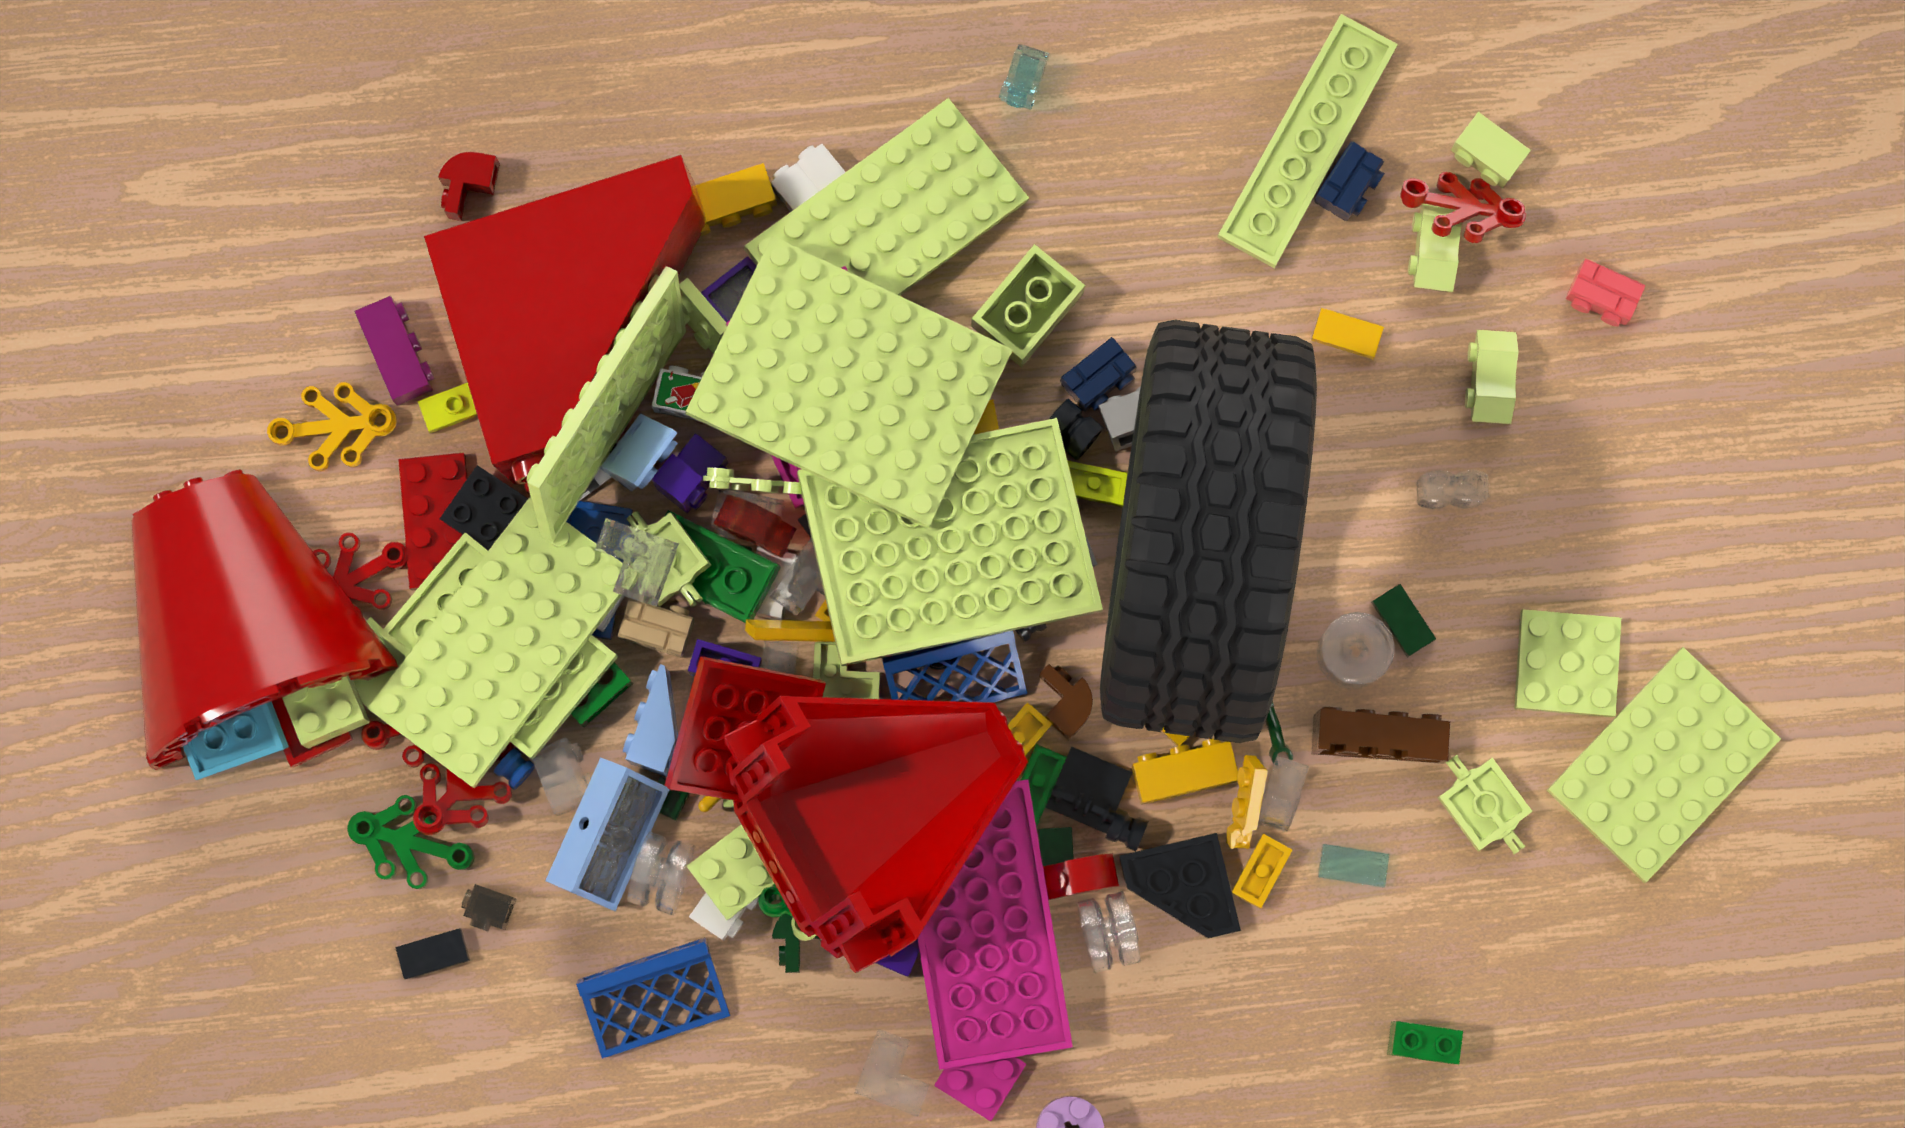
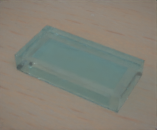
(1353, 865)

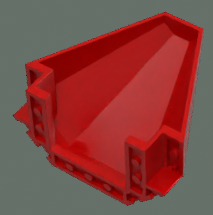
(869, 809)

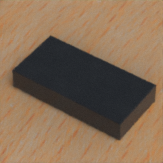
(432, 953)

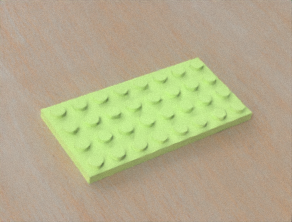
(904, 204)
(607, 404)
(499, 645)

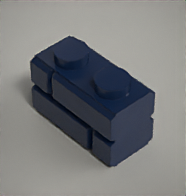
(1349, 182)
(1099, 375)

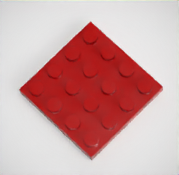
(720, 702)

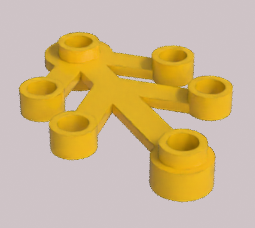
(338, 425)

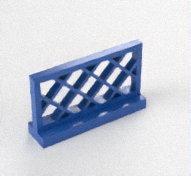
(923, 658)
(642, 970)

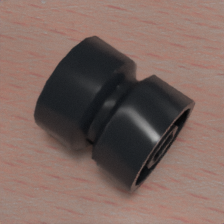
(1076, 431)

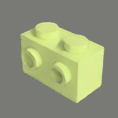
(1489, 151)

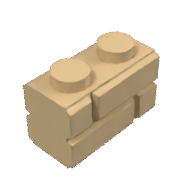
(657, 627)

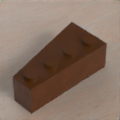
(1380, 736)

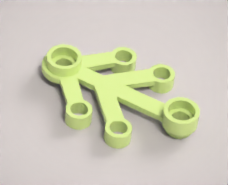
(722, 478)

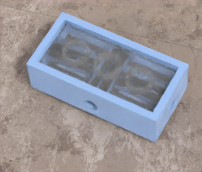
(607, 834)

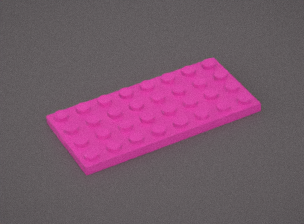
(994, 949)

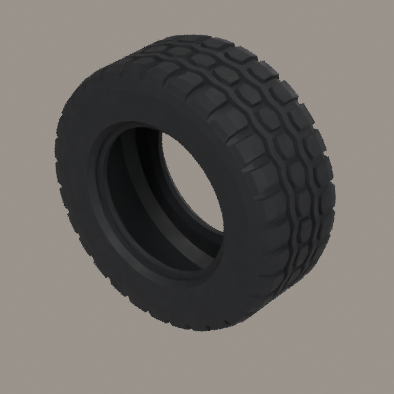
(1209, 531)

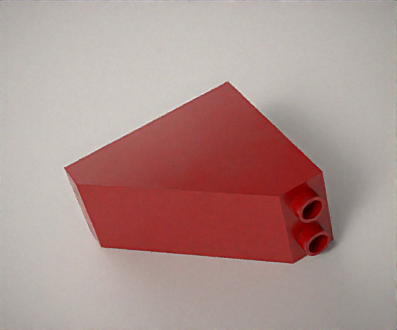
(549, 289)

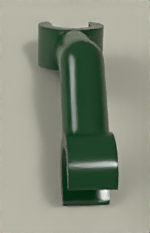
(1276, 736)

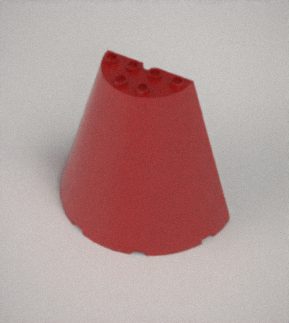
(234, 611)

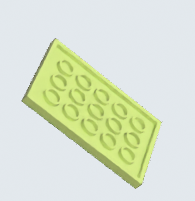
(432, 597)
(1663, 765)

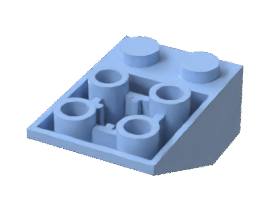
(638, 451)
(657, 726)

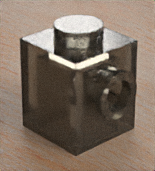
(487, 908)

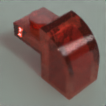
(755, 525)

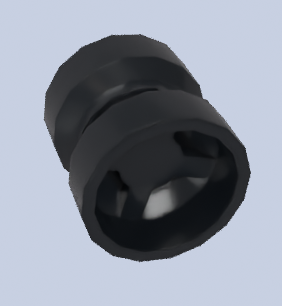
(1126, 829)

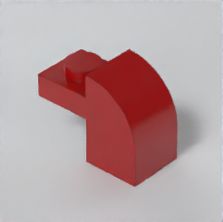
(466, 172)
(1080, 876)

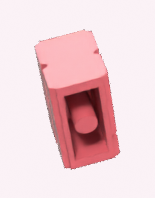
(1604, 293)

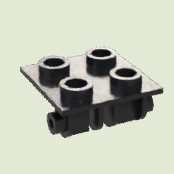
(483, 507)
(1089, 790)

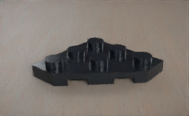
(1186, 883)

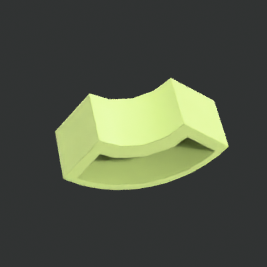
(1435, 256)
(1493, 376)

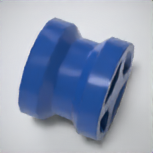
(514, 768)

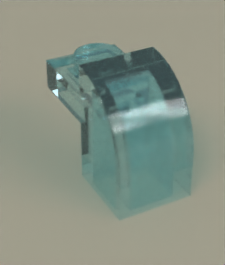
(1024, 77)

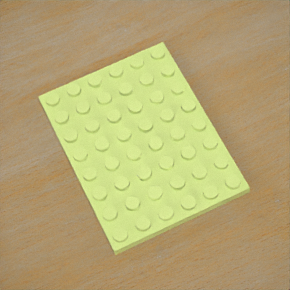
(849, 382)
(992, 562)

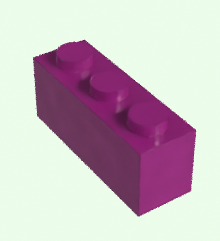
(395, 349)

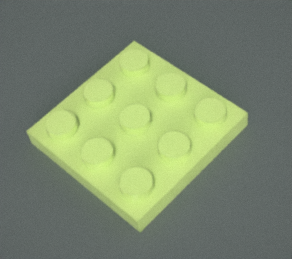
(1568, 663)

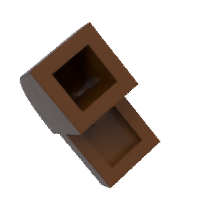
(1076, 702)

